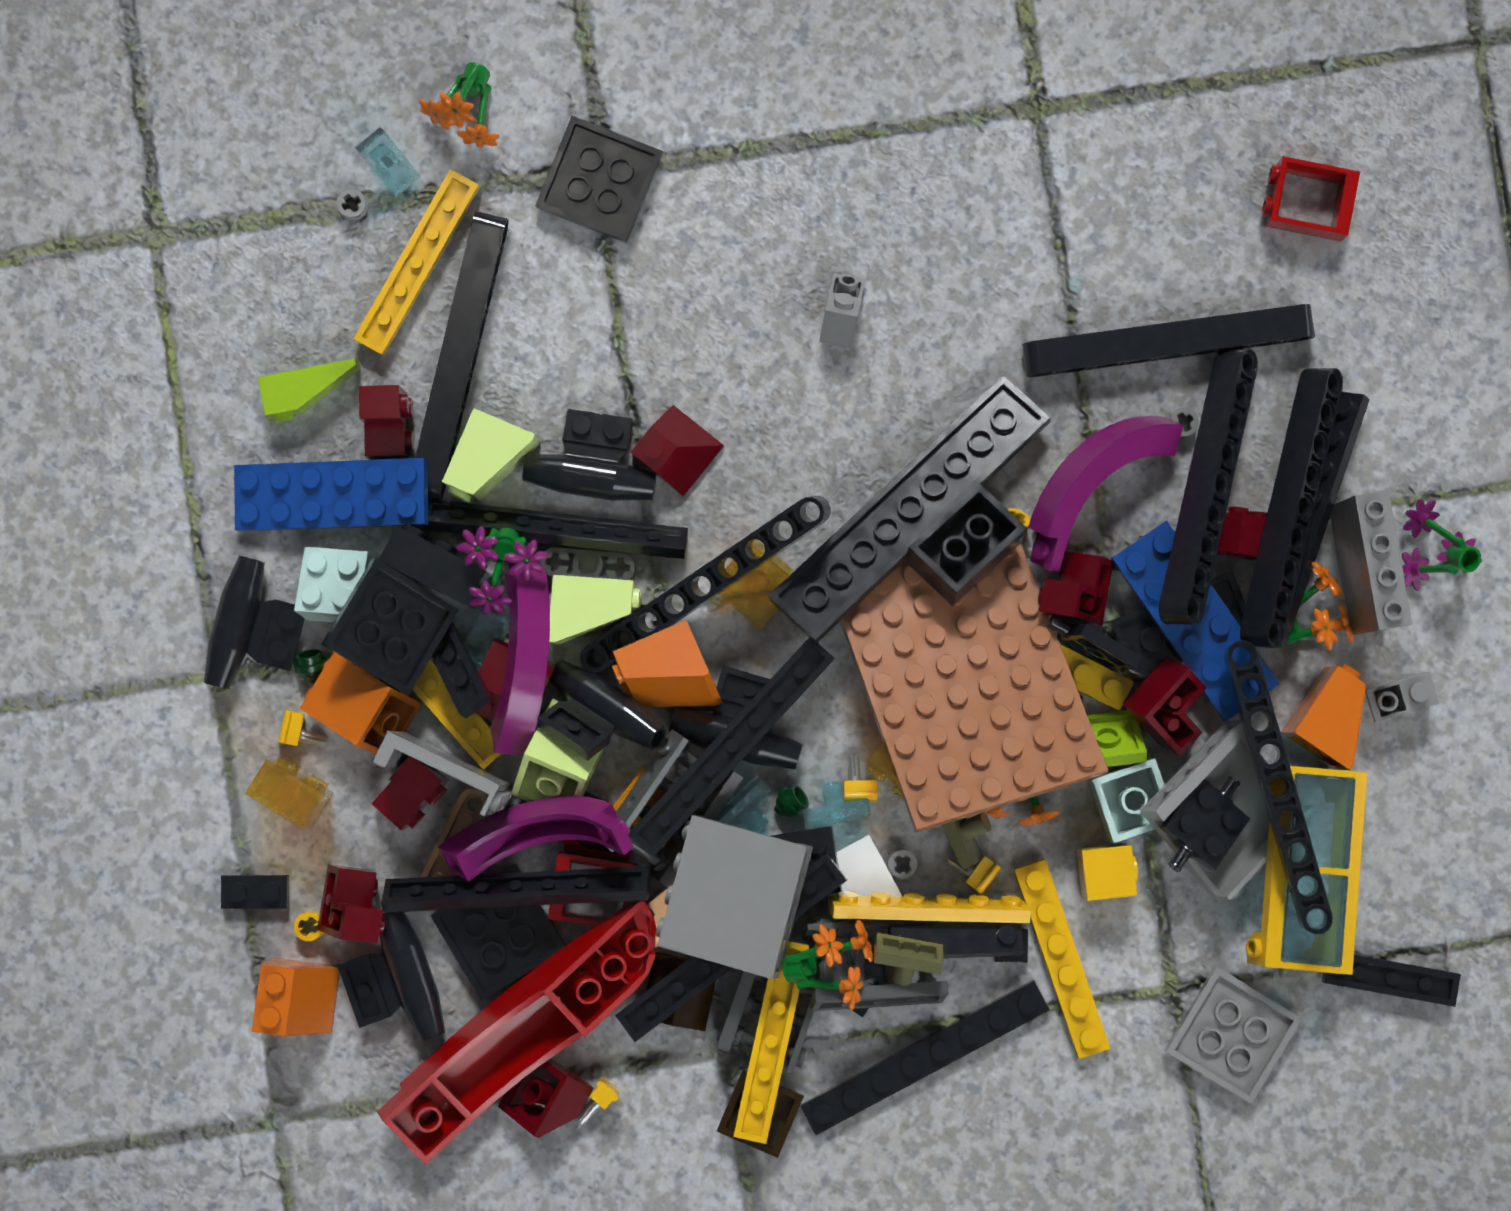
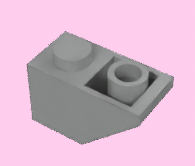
(842, 310)
(1401, 696)

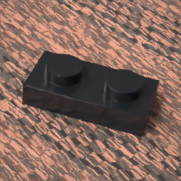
(254, 891)

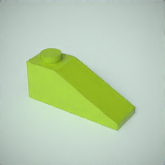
(300, 389)

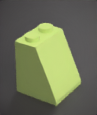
(486, 455)
(589, 605)
(552, 769)

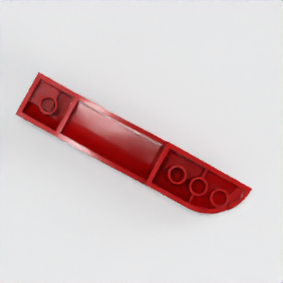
(522, 1030)

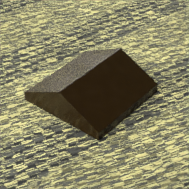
(695, 1012)
(784, 1113)

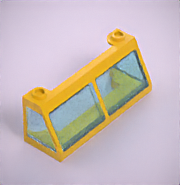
(1335, 821)

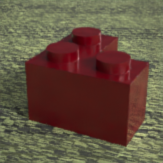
(385, 420)
(1241, 533)
(1080, 591)
(1162, 703)
(409, 792)
(347, 905)

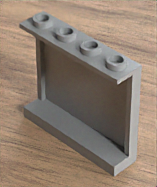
(1370, 563)
(400, 745)
(1218, 758)
(733, 896)

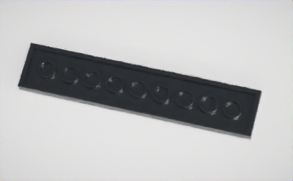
(883, 529)

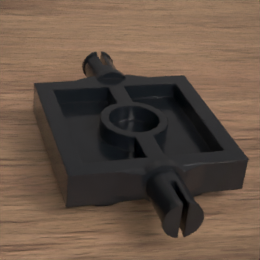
(1094, 644)
(1205, 825)

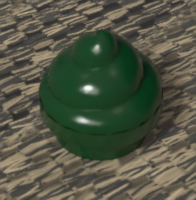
(309, 664)
(791, 801)

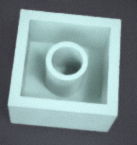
(328, 581)
(1122, 796)

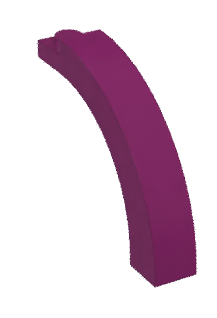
(1086, 470)
(526, 662)
(532, 825)

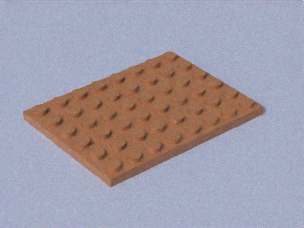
(970, 693)

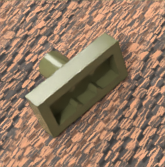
(962, 838)
(907, 956)

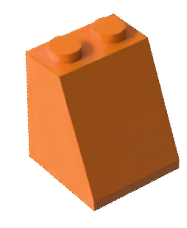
(666, 670)
(358, 704)
(1330, 717)
(295, 998)

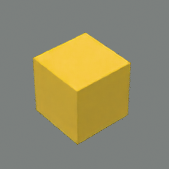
(1107, 871)

